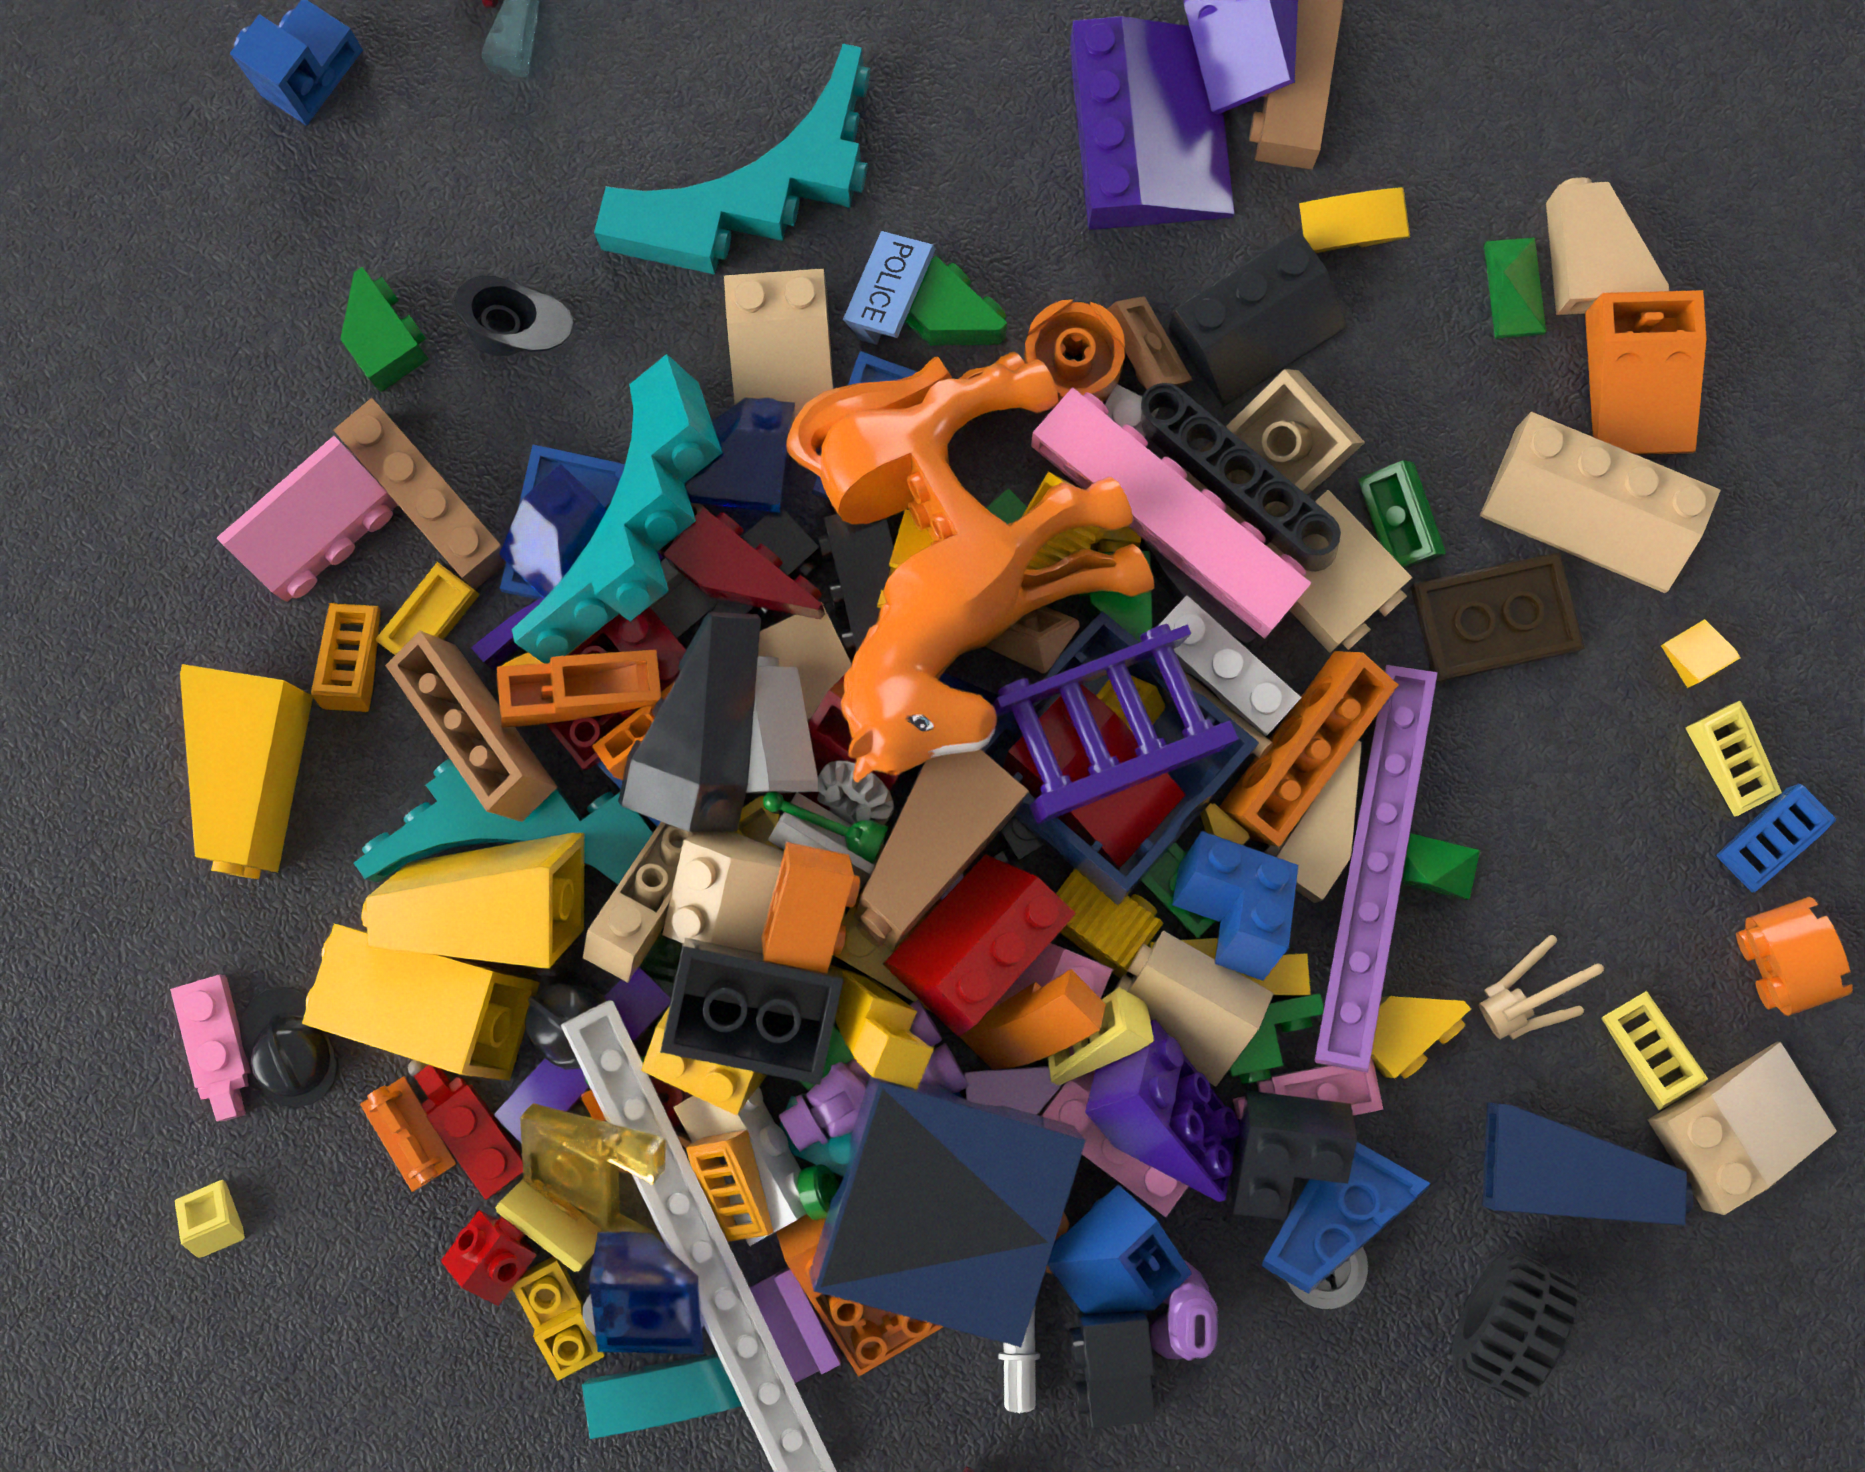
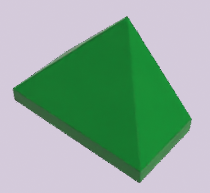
(1514, 288)
(1440, 866)

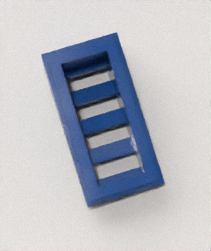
(1806, 806)

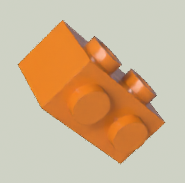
(808, 908)

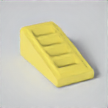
(1745, 735)
(1128, 1032)
(1681, 1058)

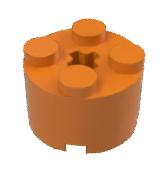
(1083, 331)
(1795, 956)

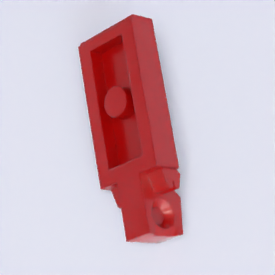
(470, 1131)

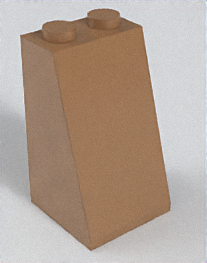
(941, 830)

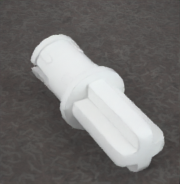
(1020, 1372)

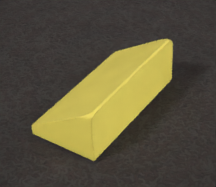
(549, 1226)

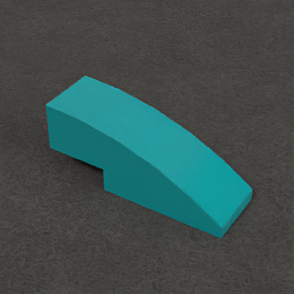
(657, 1395)

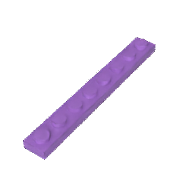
(1376, 872)

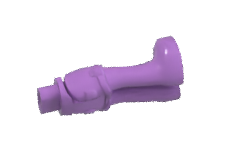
(835, 1104)
(1191, 1323)

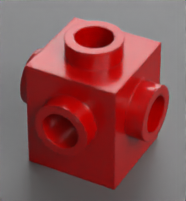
(488, 1257)

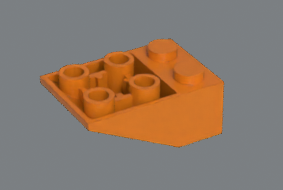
(1646, 369)
(861, 1331)

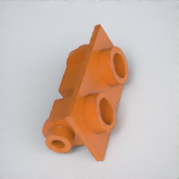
(407, 1133)

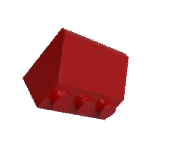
(978, 942)

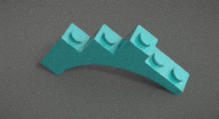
(760, 199)
(649, 509)
(458, 820)

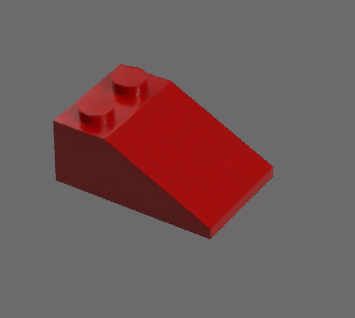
(1118, 820)

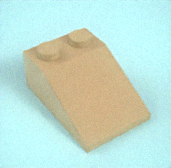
(779, 335)
(1293, 433)
(723, 890)
(1743, 1129)

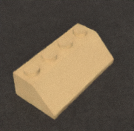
(1599, 502)

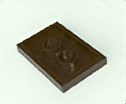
(1497, 617)

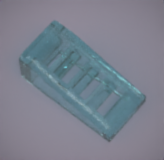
(512, 38)

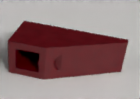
(732, 570)

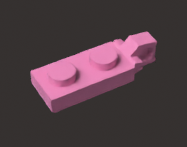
(213, 1044)
(1327, 1084)

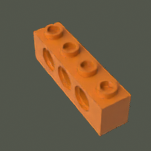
(1308, 746)

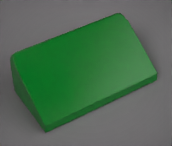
(1402, 514)

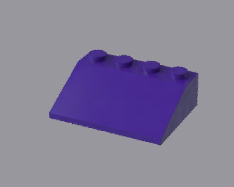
(1146, 126)

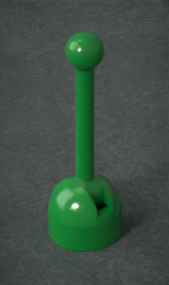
(861, 838)

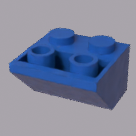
(1117, 1258)

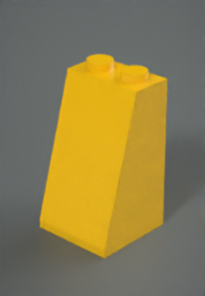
(241, 765)
(485, 904)
(420, 1005)

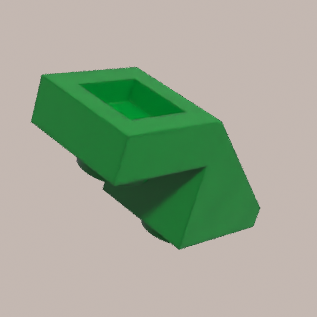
(1263, 1048)

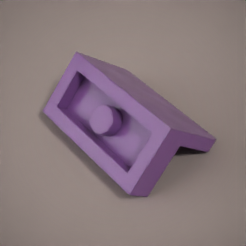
(796, 1326)

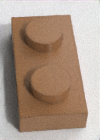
(1148, 344)

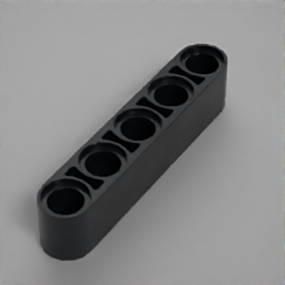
(1233, 454)

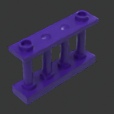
(1106, 773)

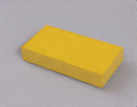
(431, 608)

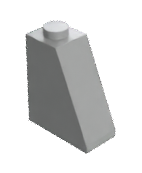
(780, 733)

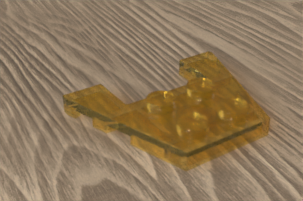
(578, 1164)

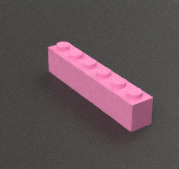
(1172, 513)

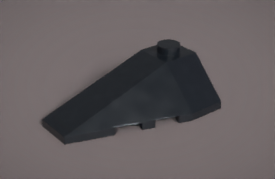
(699, 746)

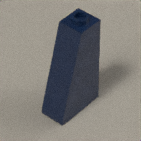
(1565, 1172)

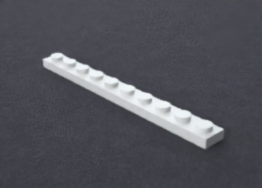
(698, 1241)

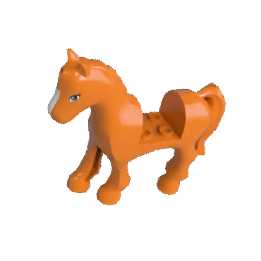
(889, 454)

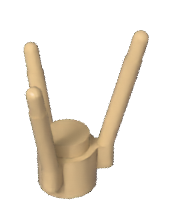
(1508, 1011)

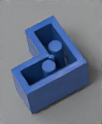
(297, 60)
(1246, 894)

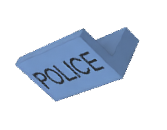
(888, 287)

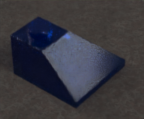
(753, 457)
(551, 530)
(644, 1297)

